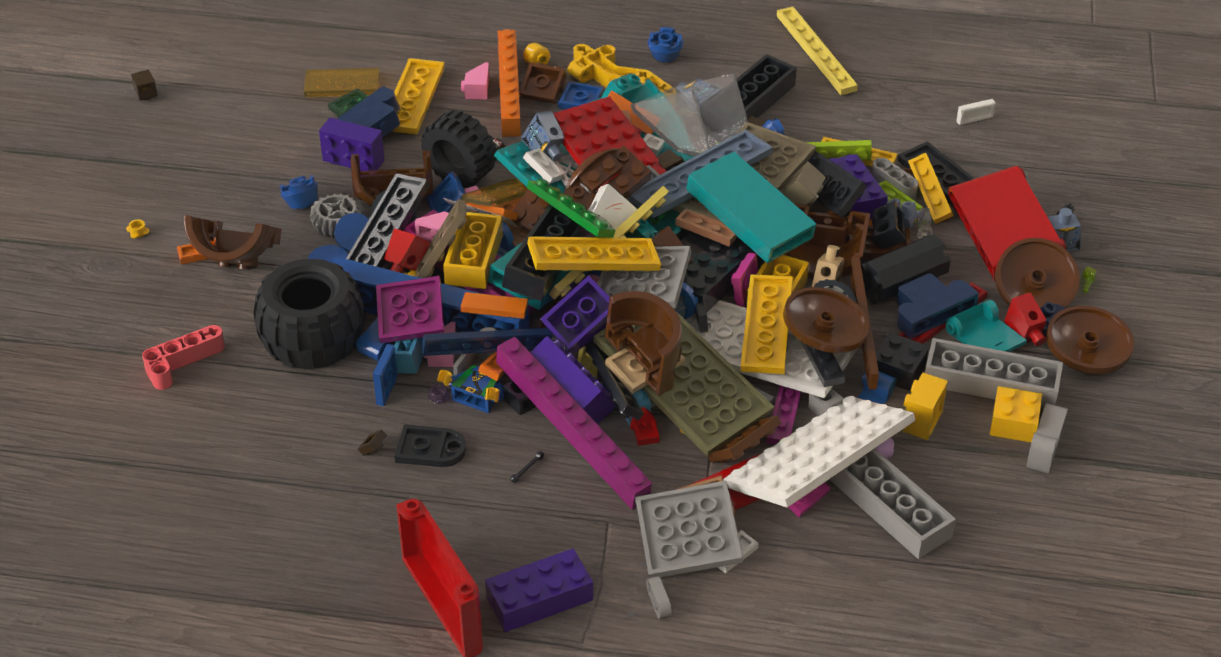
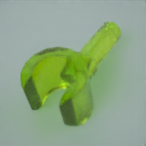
(1089, 274)

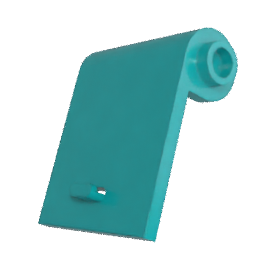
(982, 328)

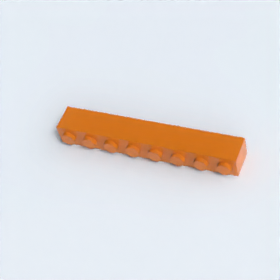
(509, 83)

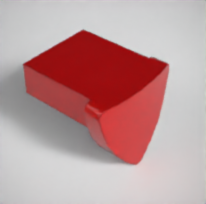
(645, 429)

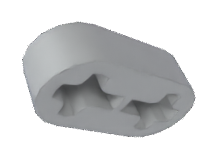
(658, 597)

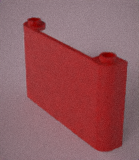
(1000, 212)
(441, 576)

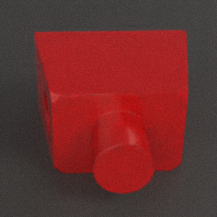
(405, 250)
(1026, 318)

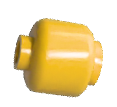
(536, 54)

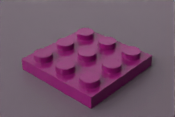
(409, 309)

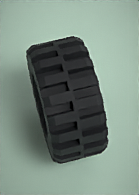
(459, 146)

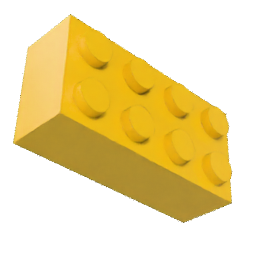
(473, 251)

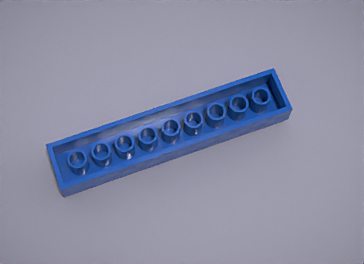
(369, 276)

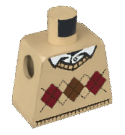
(829, 266)

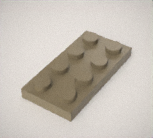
(443, 237)

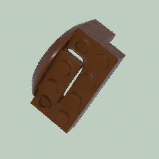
(600, 168)
(378, 180)

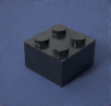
(902, 359)

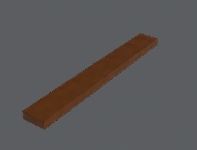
(868, 348)

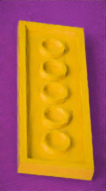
(416, 92)
(593, 254)
(765, 328)

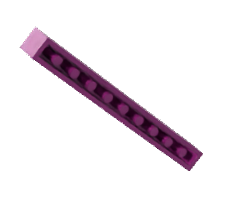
(573, 422)

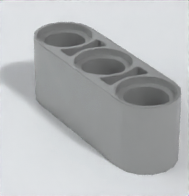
(886, 170)

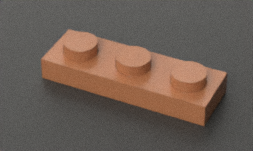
(705, 226)

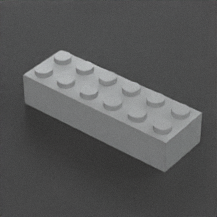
(981, 370)
(896, 503)

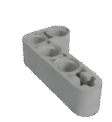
(1046, 438)

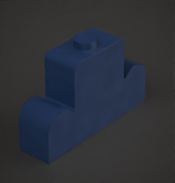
(376, 111)
(929, 303)

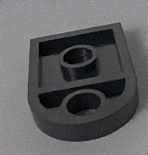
(429, 446)

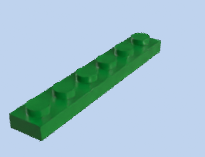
(570, 208)

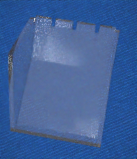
(695, 114)

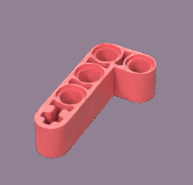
(180, 352)

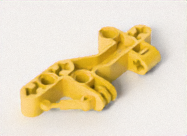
(601, 67)

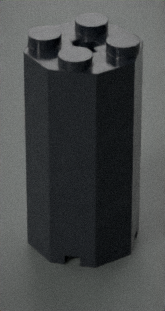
(893, 269)

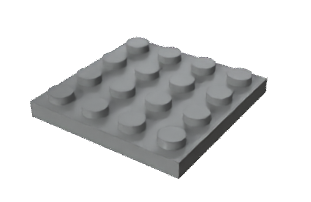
(663, 283)
(688, 530)

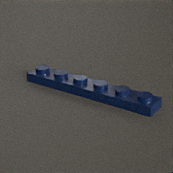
(479, 341)

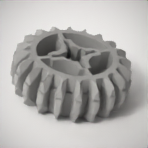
(330, 209)

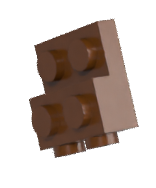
(543, 82)
(530, 210)

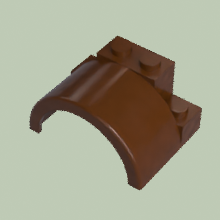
(833, 230)
(230, 246)
(655, 343)

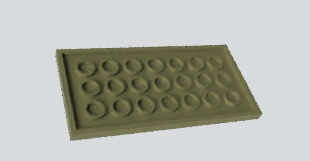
(708, 394)

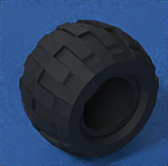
(309, 313)

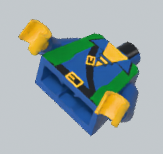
(473, 388)

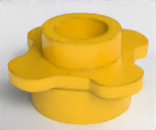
(137, 228)

